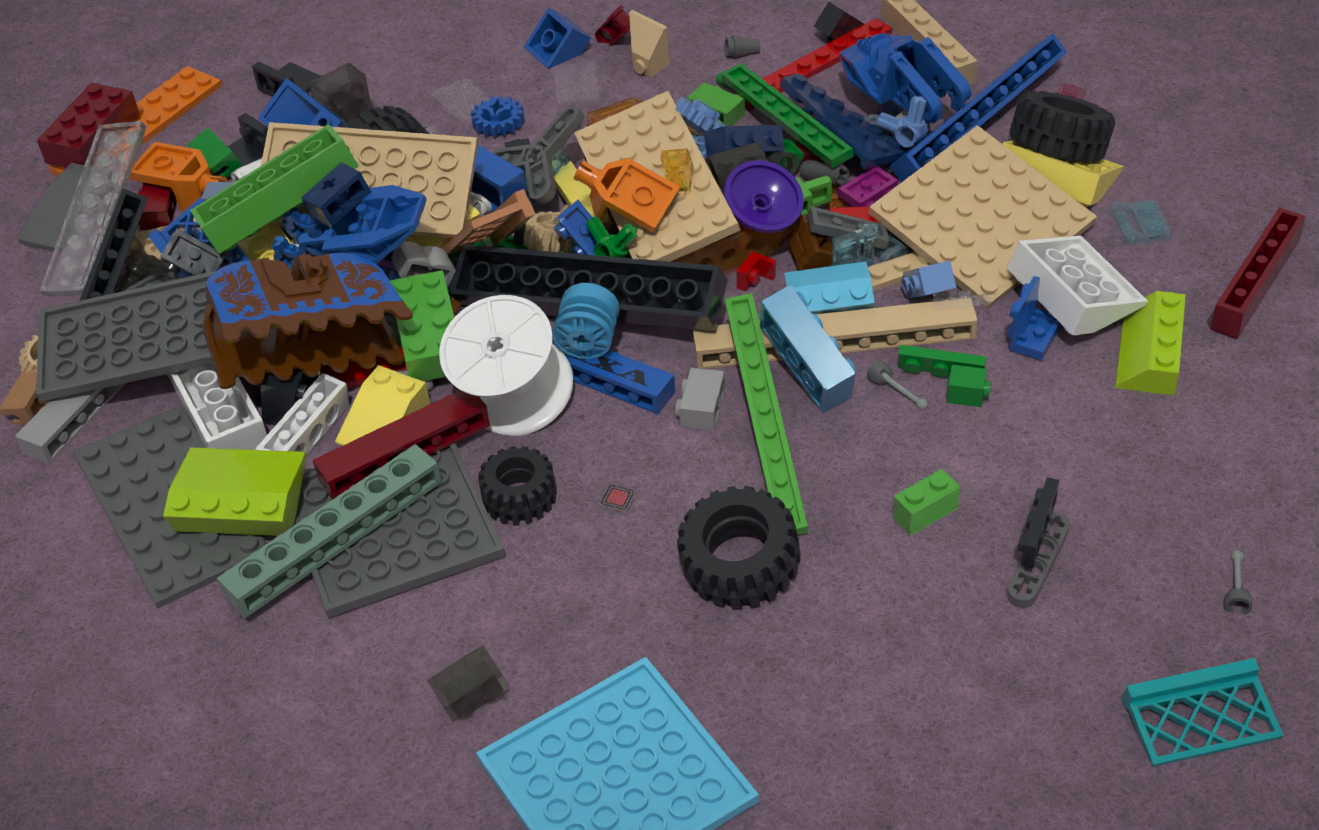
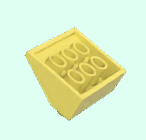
(1080, 180)

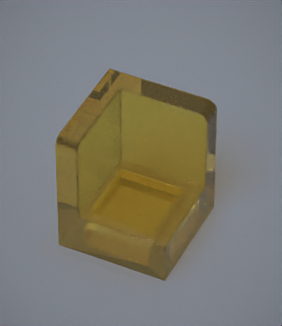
(678, 167)

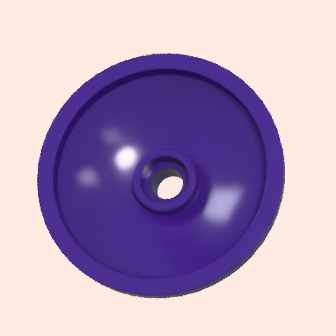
(770, 188)

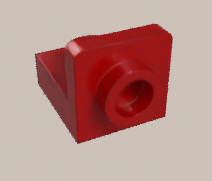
(752, 270)

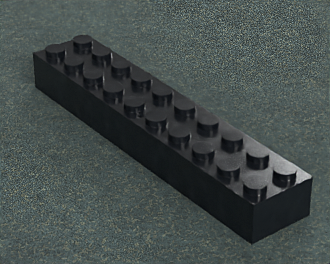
(646, 289)

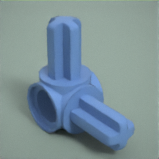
(912, 122)

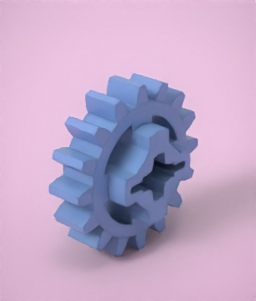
(698, 115)

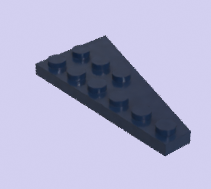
(866, 139)

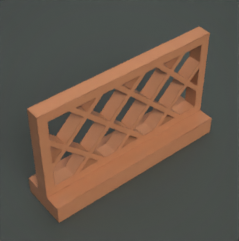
(495, 225)

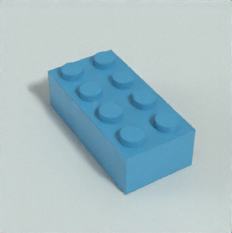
(807, 348)

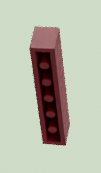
(1257, 273)
(429, 428)

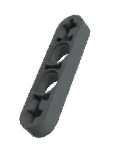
(1044, 563)

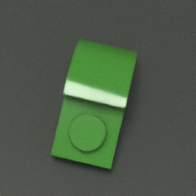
(815, 192)

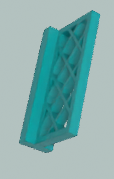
(1187, 688)

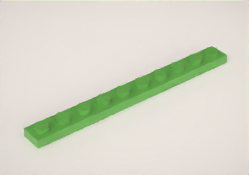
(764, 406)

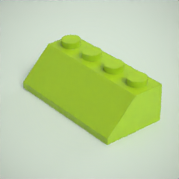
(1152, 345)

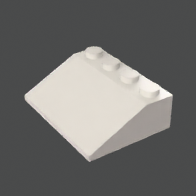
(1075, 283)

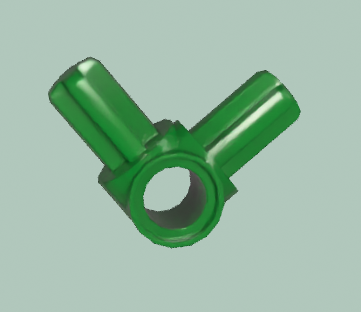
(612, 244)

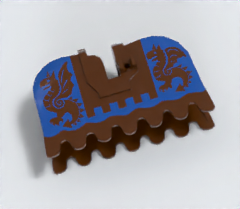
(299, 319)

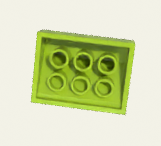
(236, 491)

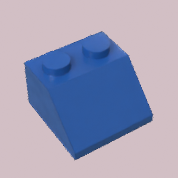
(556, 39)

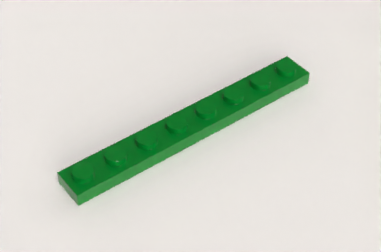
(789, 115)

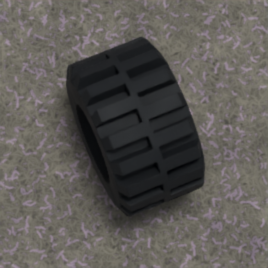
(521, 501)

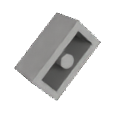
(701, 398)

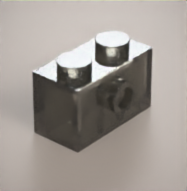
(468, 684)

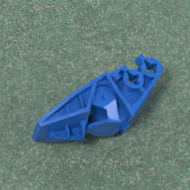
(903, 68)
(368, 230)

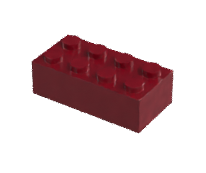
(74, 130)

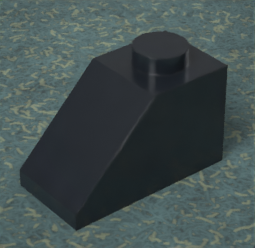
(835, 22)

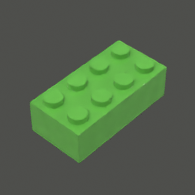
(432, 313)

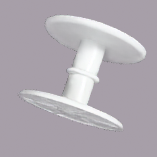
(508, 359)

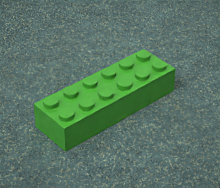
(270, 189)

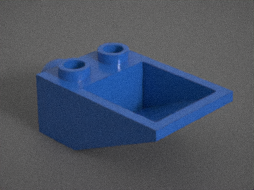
(296, 106)

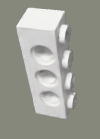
(309, 417)

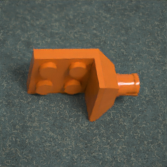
(176, 168)
(628, 191)

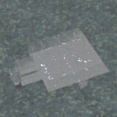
(964, 298)

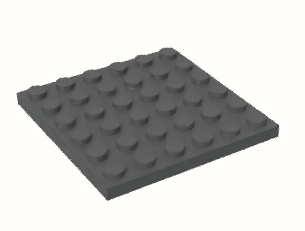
(418, 545)

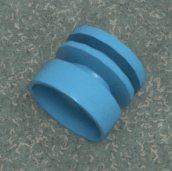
(586, 321)

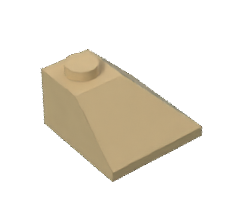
(648, 44)

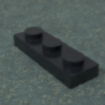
(1038, 522)

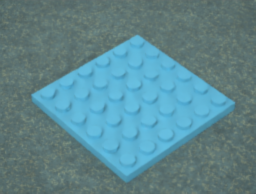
(618, 762)

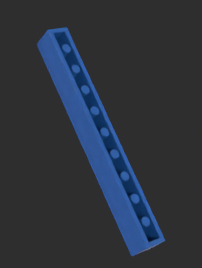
(981, 105)

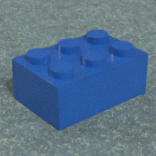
(496, 178)

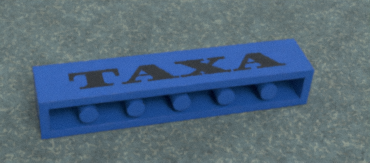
(624, 379)

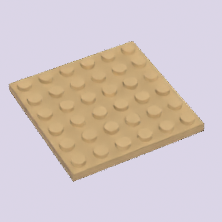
(975, 209)

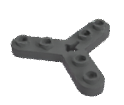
(540, 174)

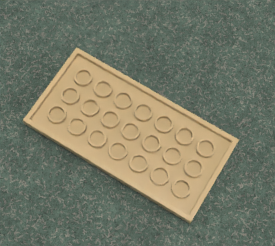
(641, 134)
(418, 162)

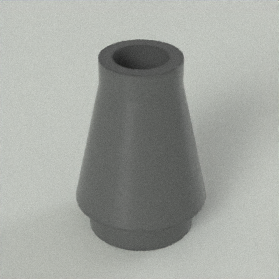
(740, 46)

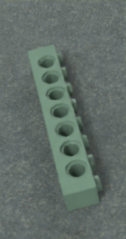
(328, 531)

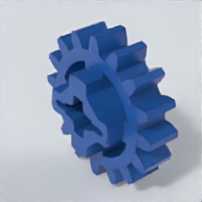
(497, 116)

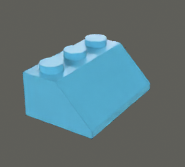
(834, 287)

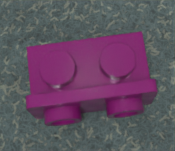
(867, 187)

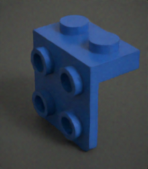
(572, 226)
(1031, 327)

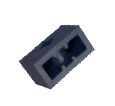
(336, 194)

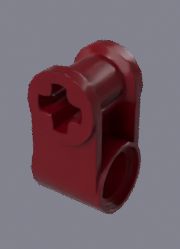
(614, 27)

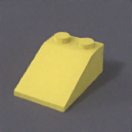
(382, 400)

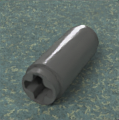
(815, 169)

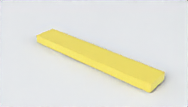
(574, 190)

